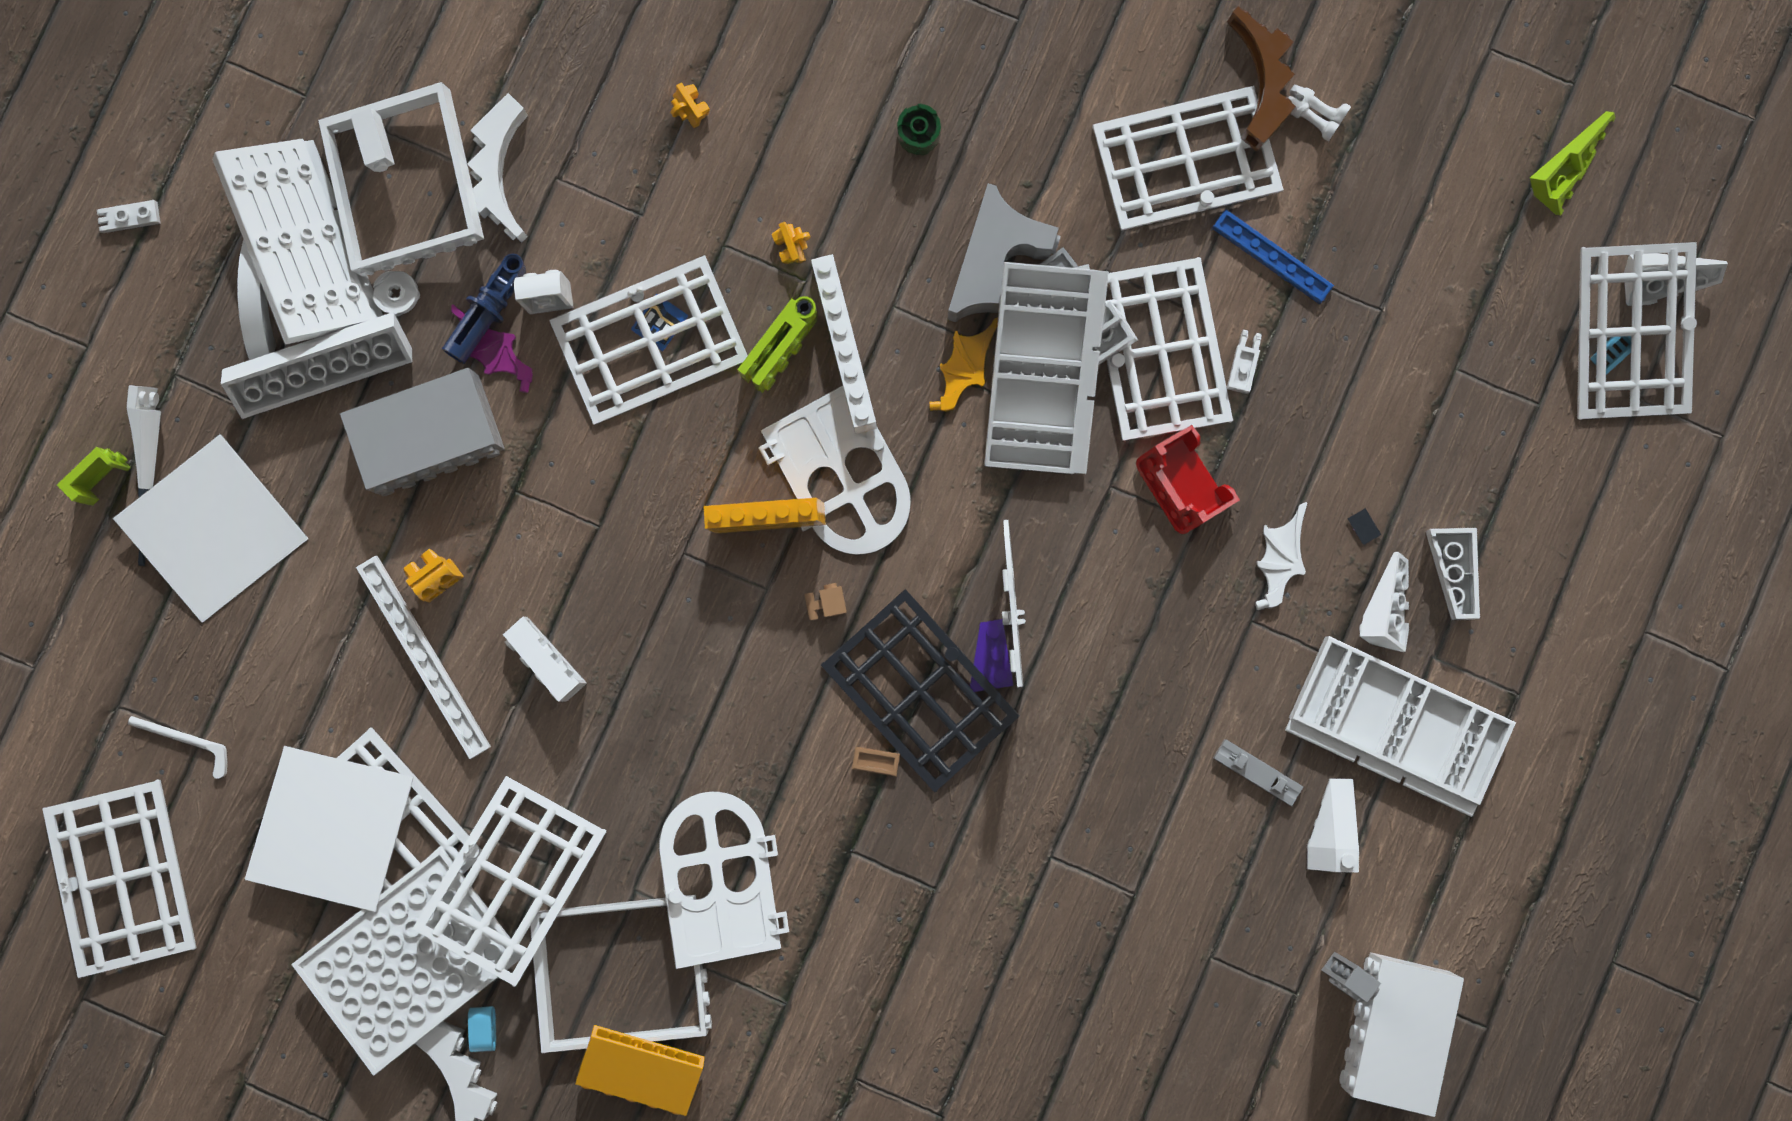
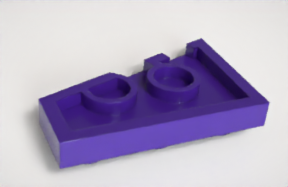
(992, 656)

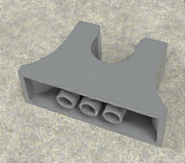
(996, 237)

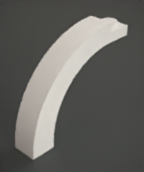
(253, 309)

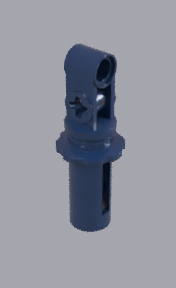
(484, 310)

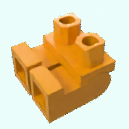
(433, 577)

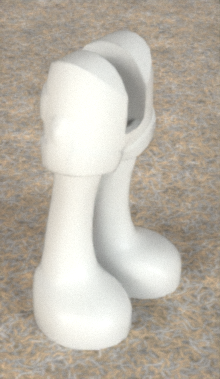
(1304, 99)

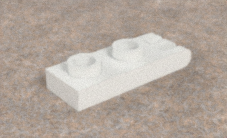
(129, 216)

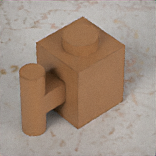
(831, 602)

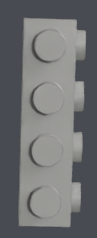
(1351, 978)

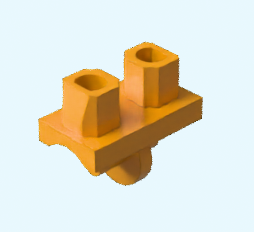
(685, 106)
(794, 240)

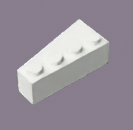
(544, 660)

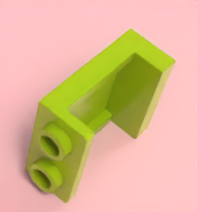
(89, 473)

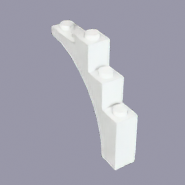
(493, 136)
(460, 1072)

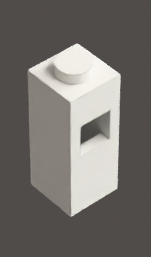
(372, 140)

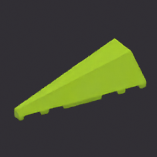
(1557, 177)

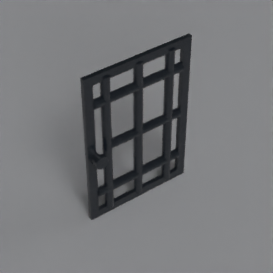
(920, 690)

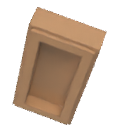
(875, 761)

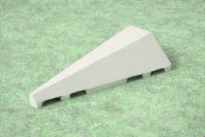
(1115, 333)

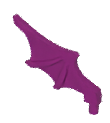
(497, 354)

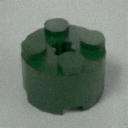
(913, 118)

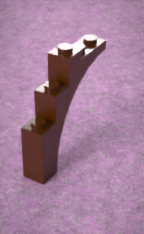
(1273, 76)

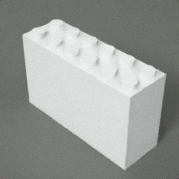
(1402, 1035)

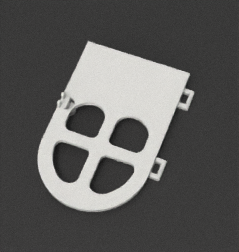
(822, 438)
(1010, 617)
(724, 921)

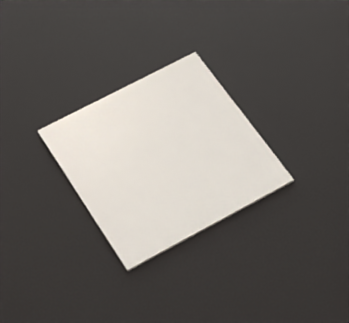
(210, 528)
(329, 828)

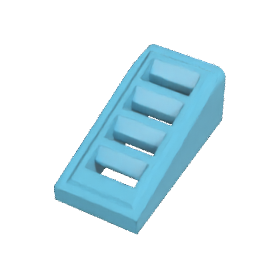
(1619, 356)

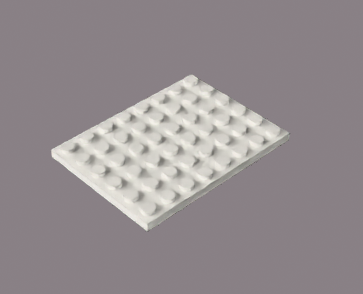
(389, 981)

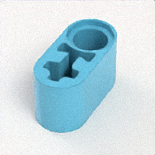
(482, 1029)

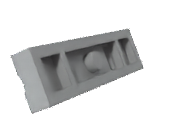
(1257, 772)

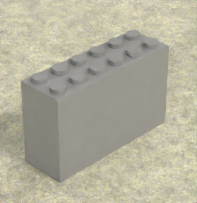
(422, 432)

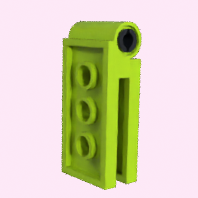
(798, 319)

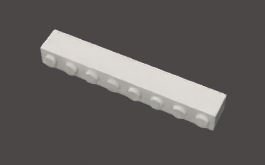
(844, 344)

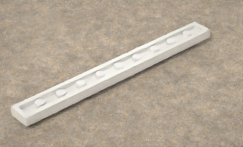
(423, 657)

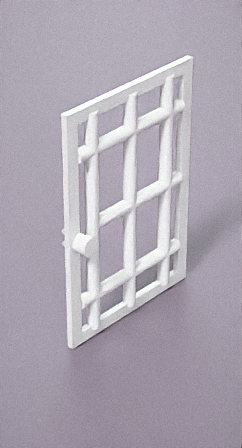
(1207, 198)
(637, 295)
(1602, 332)
(1171, 400)
(411, 805)
(119, 878)
(510, 879)

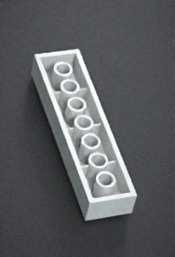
(316, 365)

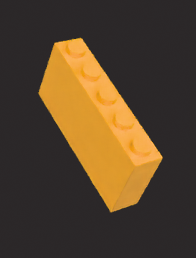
(764, 515)
(640, 1070)

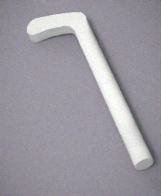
(219, 750)

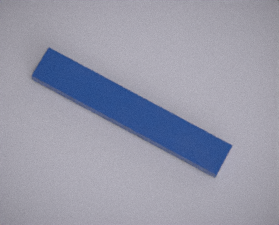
(1272, 256)

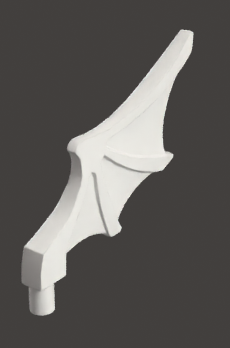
(1281, 558)

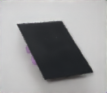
(1364, 526)

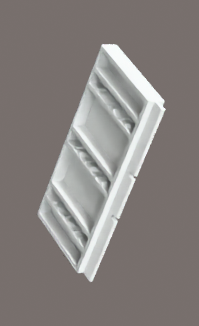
(295, 238)
(1045, 367)
(1400, 726)

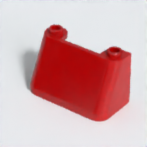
(1183, 482)

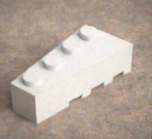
(1457, 568)

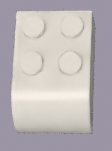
(543, 292)

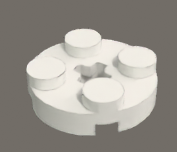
(408, 295)

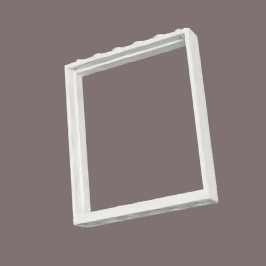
(389, 108)
(543, 995)

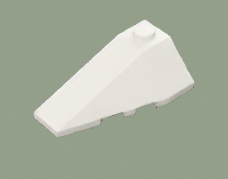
(1707, 274)
(1385, 615)
(1335, 834)

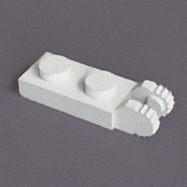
(1244, 364)

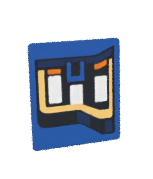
(659, 318)

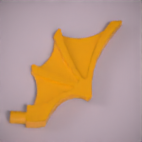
(964, 366)

